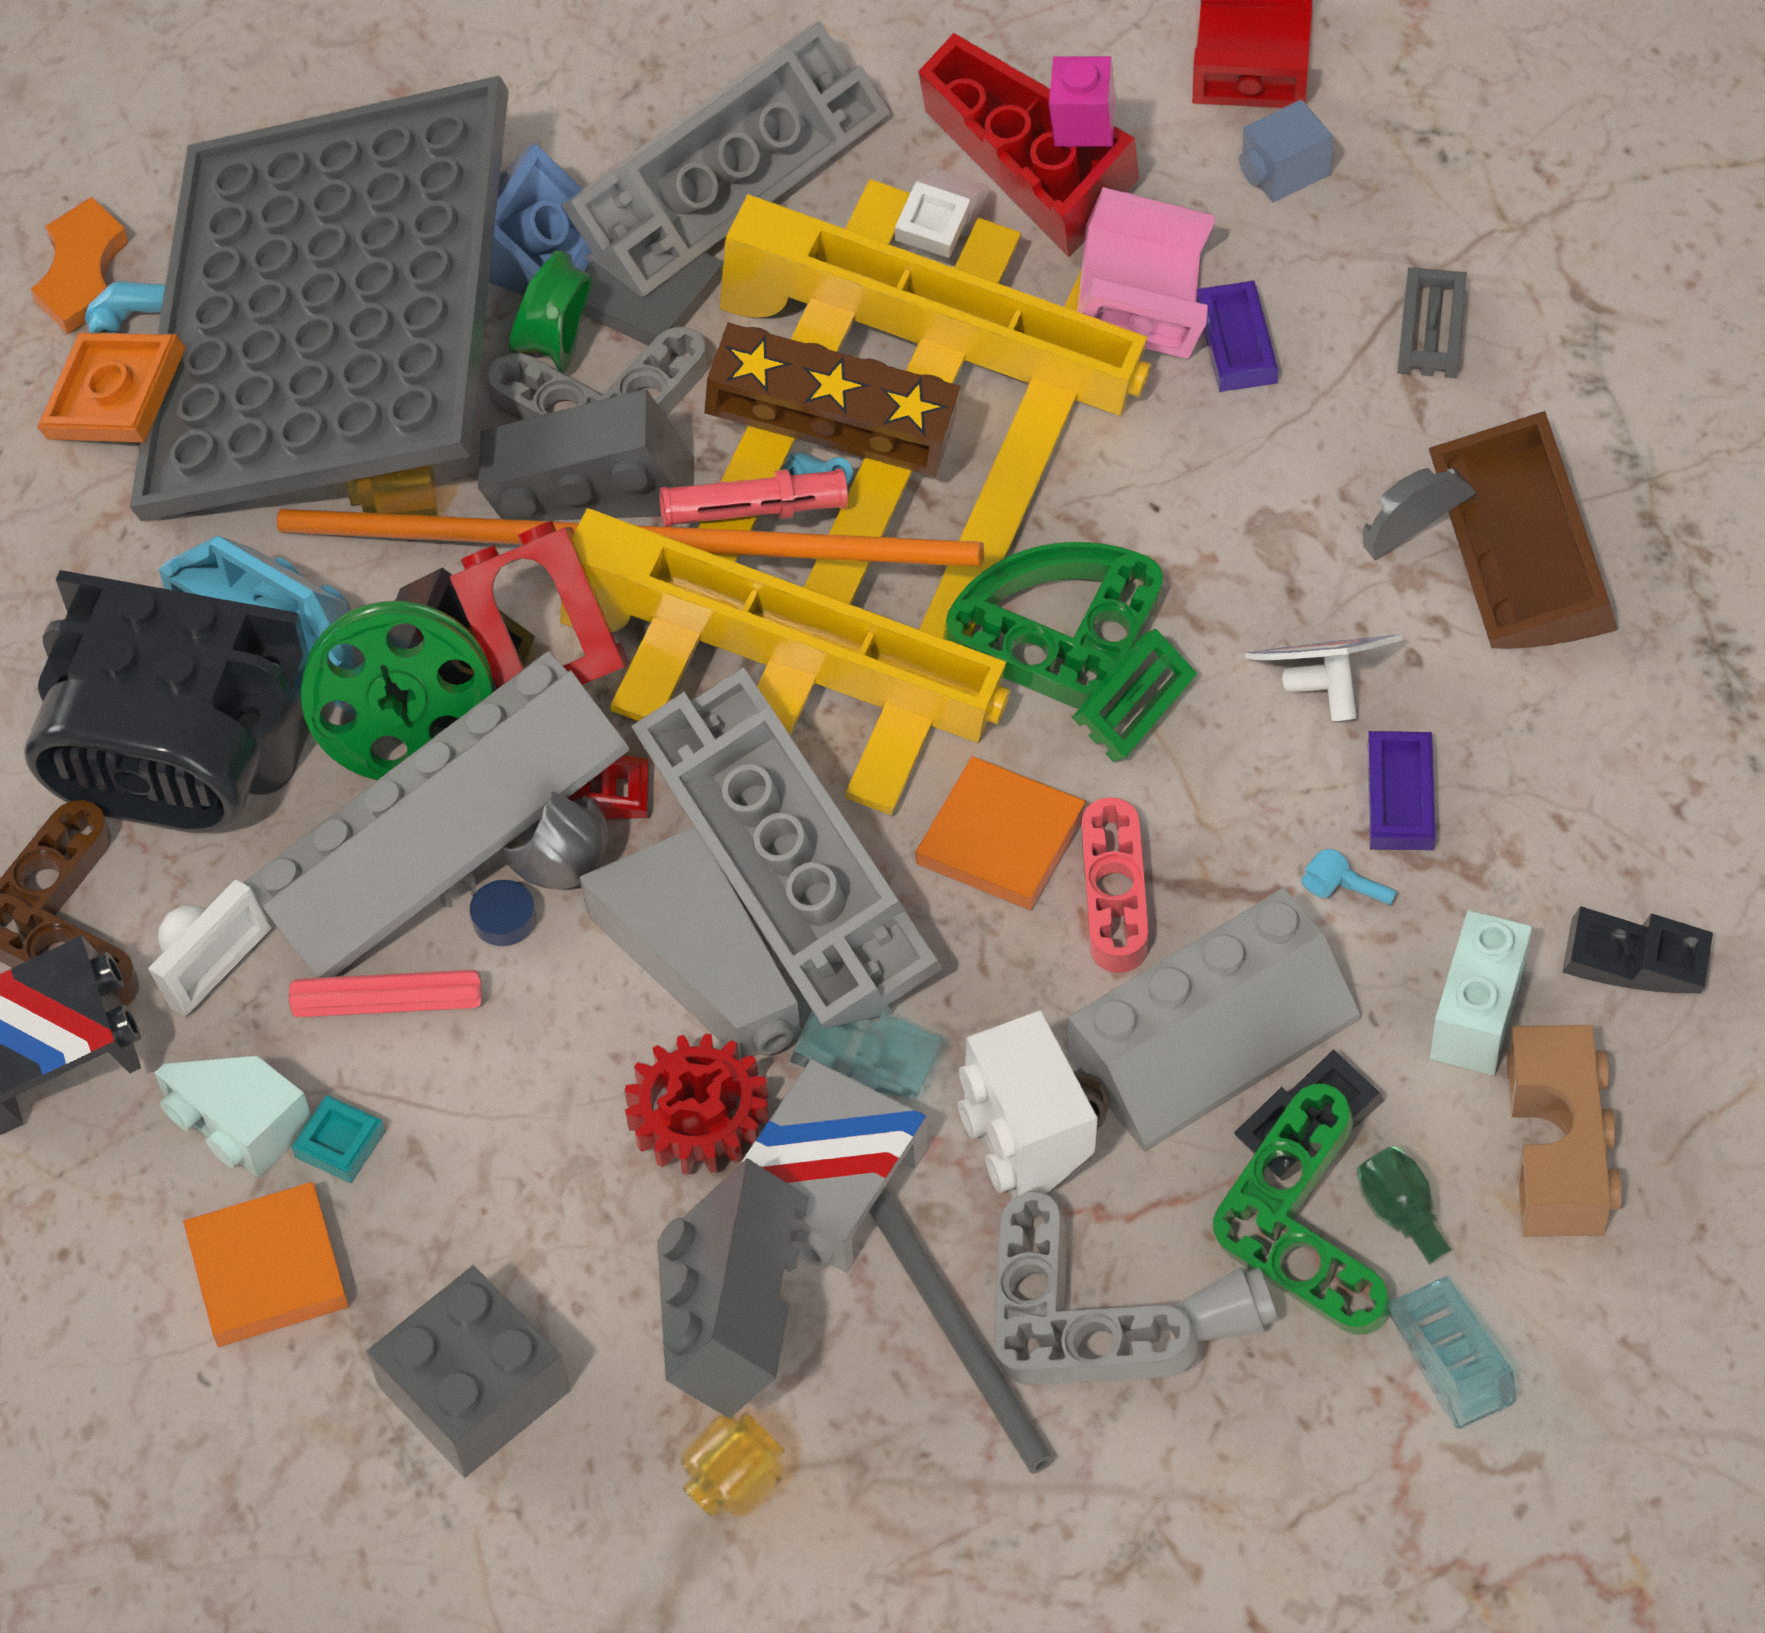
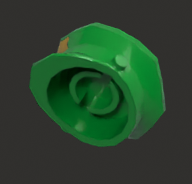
(552, 311)

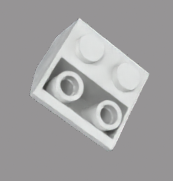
(1025, 1106)

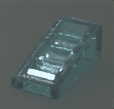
(1472, 1388)

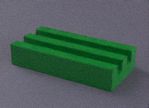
(1103, 728)

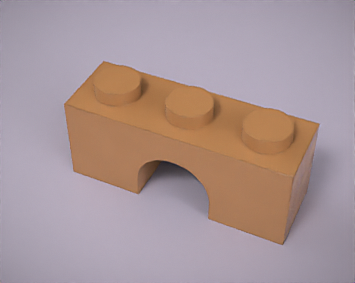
(1565, 1182)

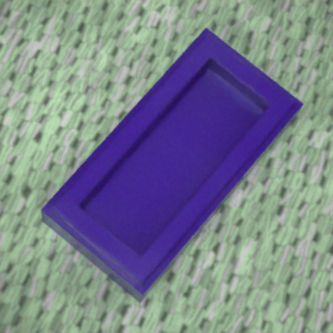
(1238, 336)
(1401, 790)

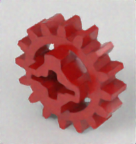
(694, 1111)

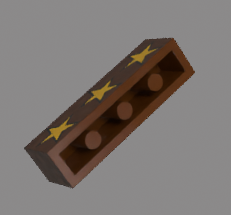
(831, 399)

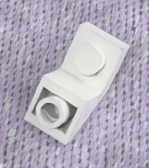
(940, 211)

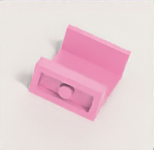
(1145, 269)

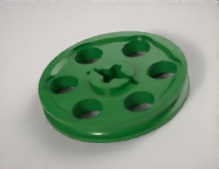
(367, 684)

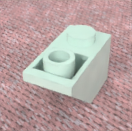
(238, 1105)

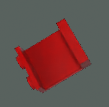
(1252, 52)

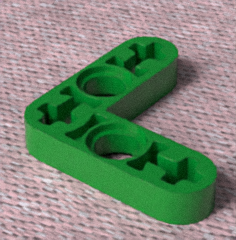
(1278, 1207)

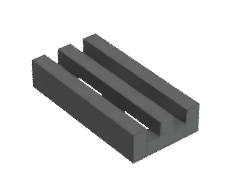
(1428, 358)

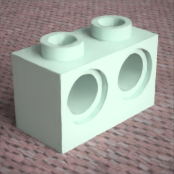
(1480, 992)

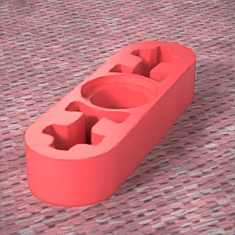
(1102, 906)

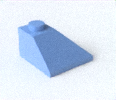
(532, 220)

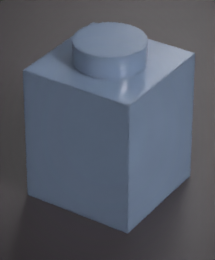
(1286, 151)

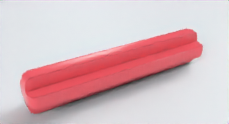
(385, 993)

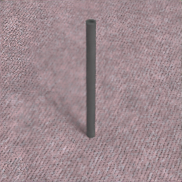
(961, 1334)

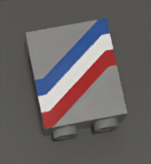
(840, 1151)

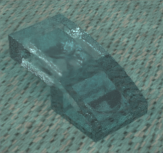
(879, 1055)

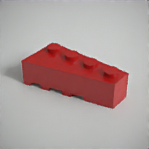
(1008, 132)

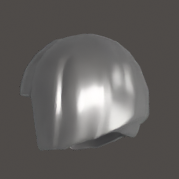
(560, 844)

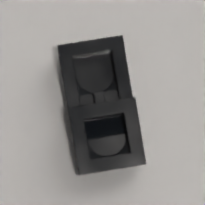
(1646, 957)
(1331, 1071)

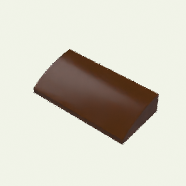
(1524, 537)

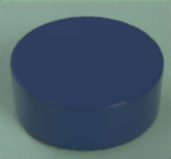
(502, 912)

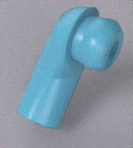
(119, 301)

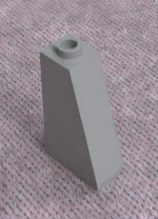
(696, 940)

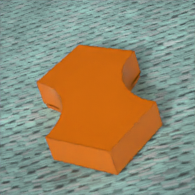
(84, 247)

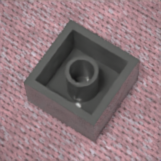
(469, 1371)

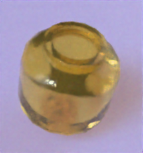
(732, 1465)

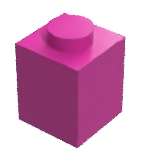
(1082, 100)

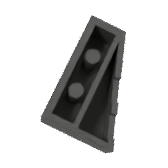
(584, 457)
(724, 1287)

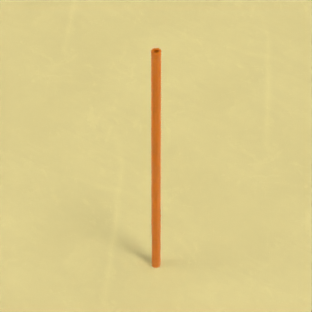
(709, 540)

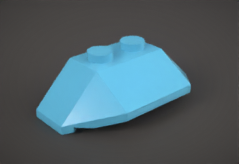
(245, 575)

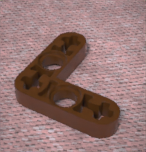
(36, 909)

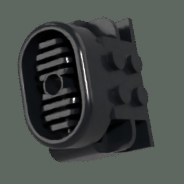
(167, 703)

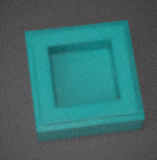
(338, 1139)

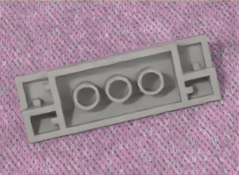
(746, 139)
(436, 816)
(787, 851)

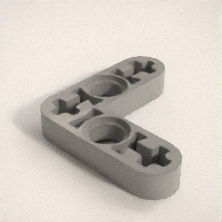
(646, 371)
(1047, 1320)

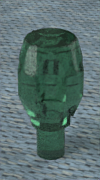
(1402, 1199)

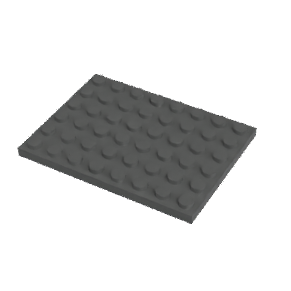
(327, 300)

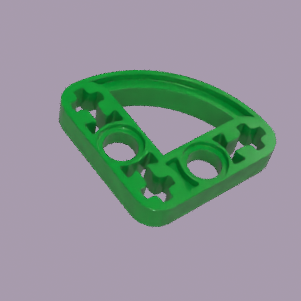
(1085, 650)

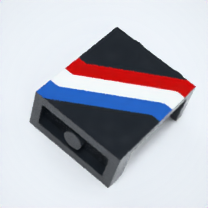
(59, 1016)

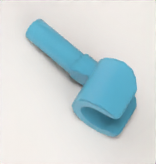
(1331, 869)

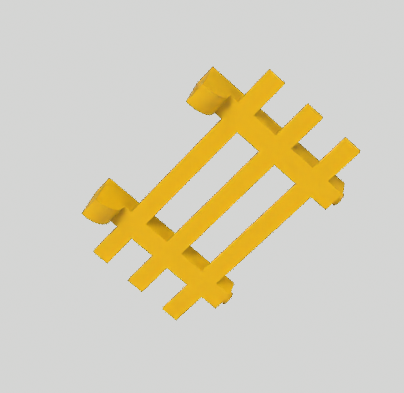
(813, 629)

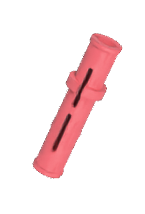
(754, 497)

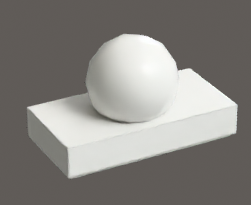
(205, 945)

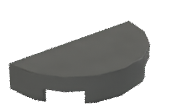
(1413, 506)

